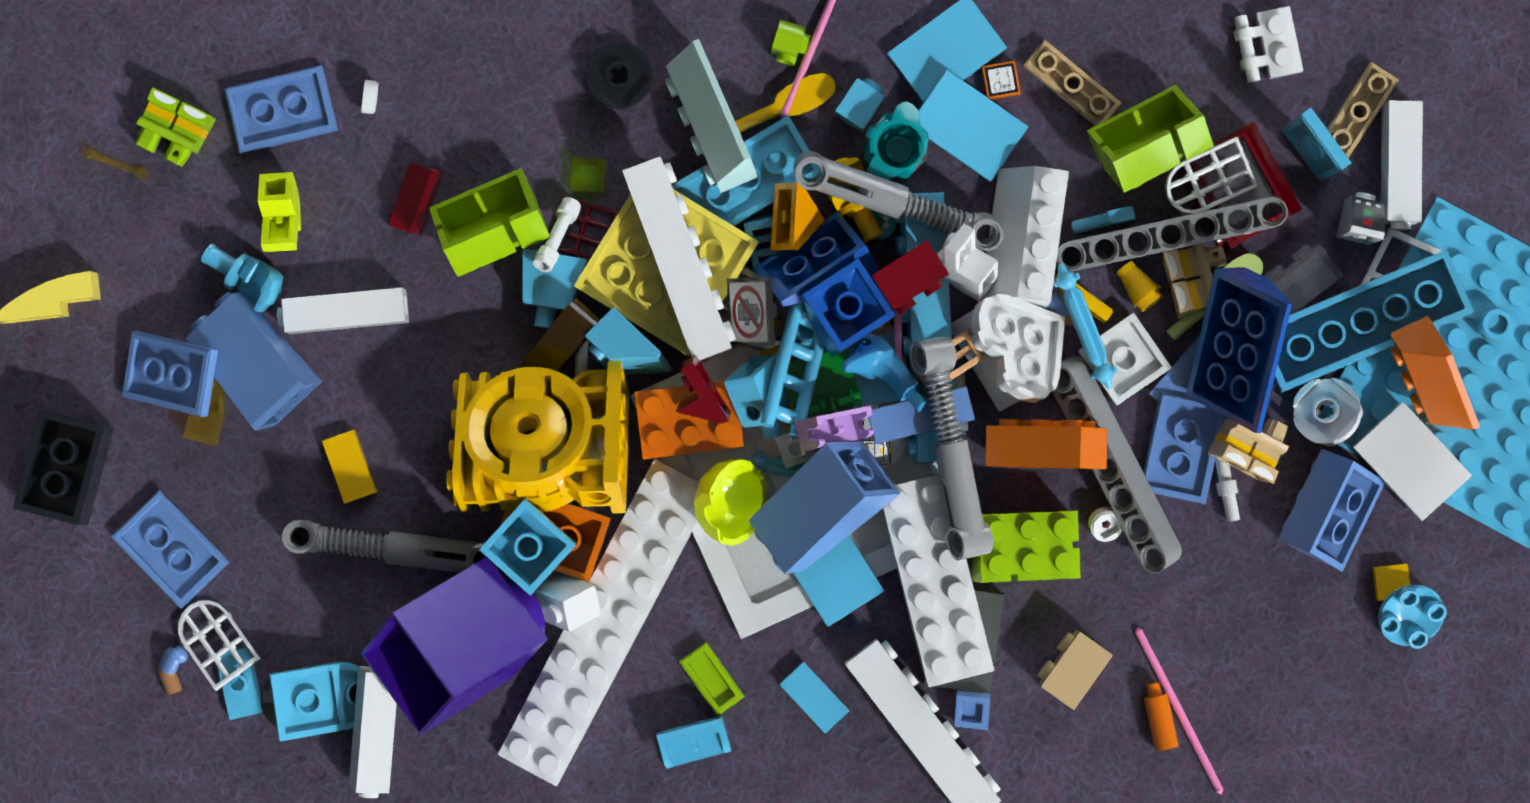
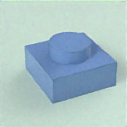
(972, 710)

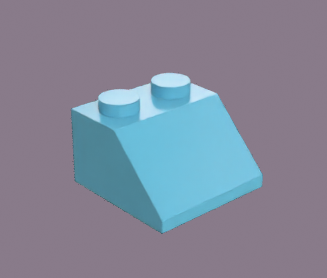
(619, 340)
(527, 546)

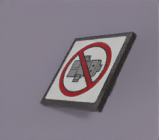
(751, 311)

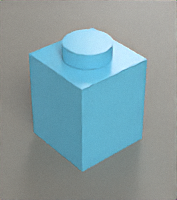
(860, 104)

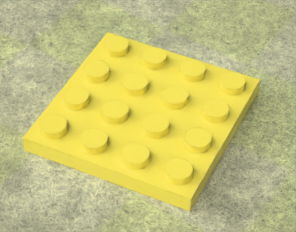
(628, 278)

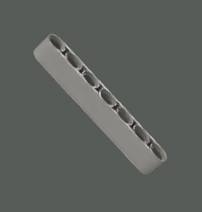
(1154, 231)
(1126, 475)

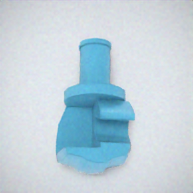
(248, 274)

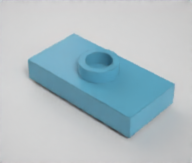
(243, 691)

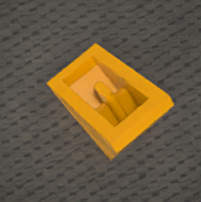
(793, 217)

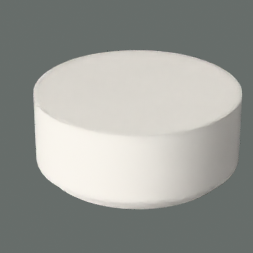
(369, 97)

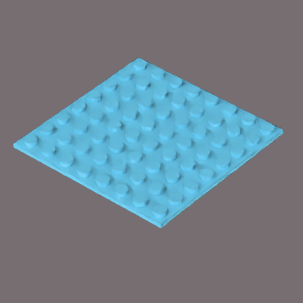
(1495, 374)

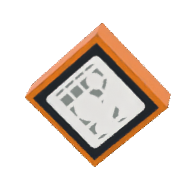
(1001, 80)

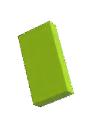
(711, 678)

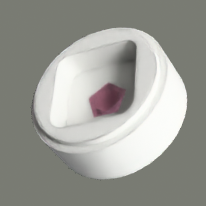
(1104, 524)

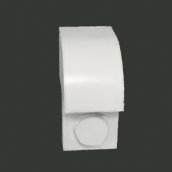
(967, 266)

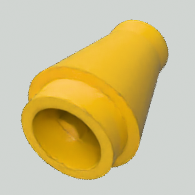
(1140, 287)

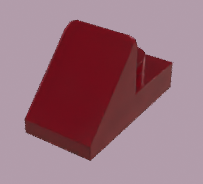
(707, 401)

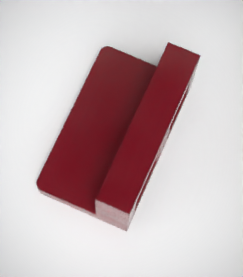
(415, 199)

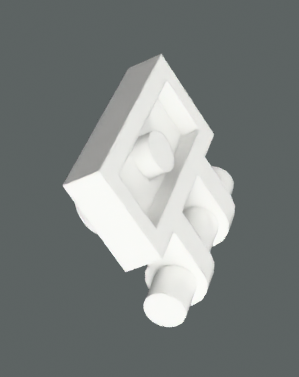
(1277, 41)

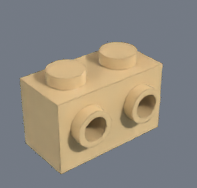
(1074, 668)

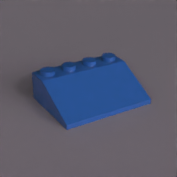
(1239, 346)

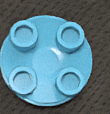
(1411, 615)

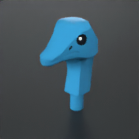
(876, 359)

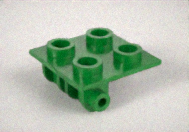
(833, 388)

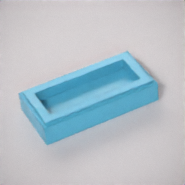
(814, 697)

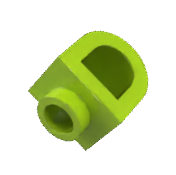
(789, 42)

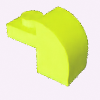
(280, 211)

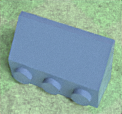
(1331, 509)

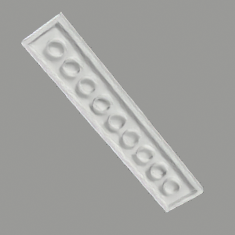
(592, 654)

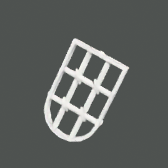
(1223, 181)
(227, 644)

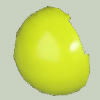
(728, 499)

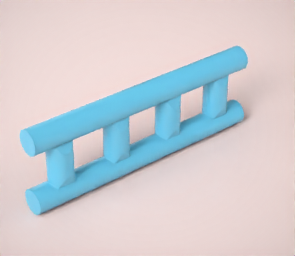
(781, 379)

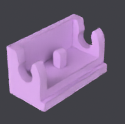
(832, 428)

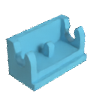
(693, 741)

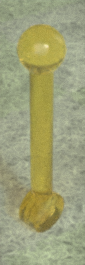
(141, 173)

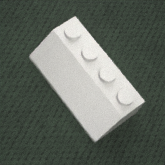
(1030, 213)

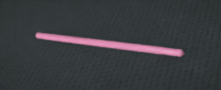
(808, 55)
(1179, 710)

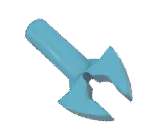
(1112, 217)

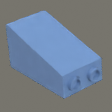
(253, 361)
(822, 505)

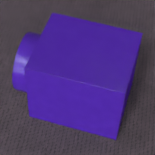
(456, 644)

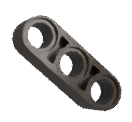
(562, 338)

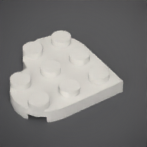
(1023, 343)

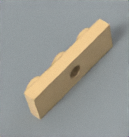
(1055, 69)
(1369, 96)

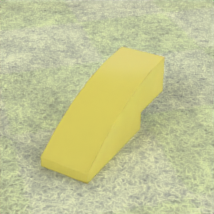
(52, 298)

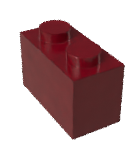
(909, 276)

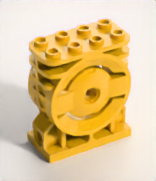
(534, 400)

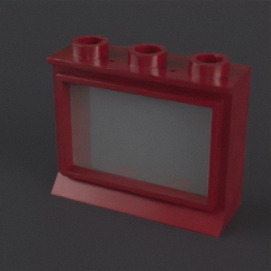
(1265, 172)

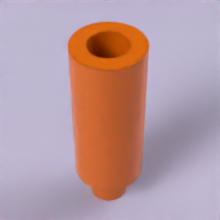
(1160, 718)

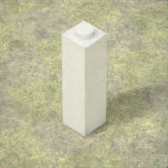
(1402, 163)
(343, 310)
(372, 736)

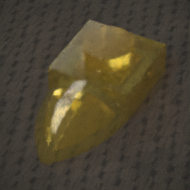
(209, 428)

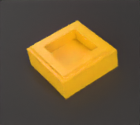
(1389, 579)

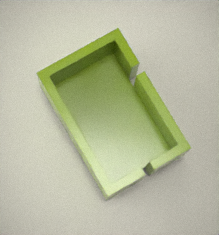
(1150, 138)
(489, 222)
(1030, 547)

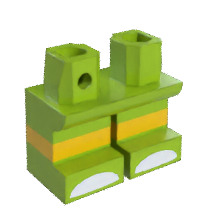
(176, 122)

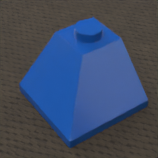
(846, 307)

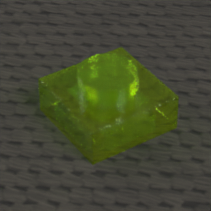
(588, 175)

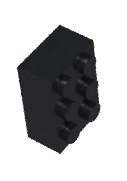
(63, 467)

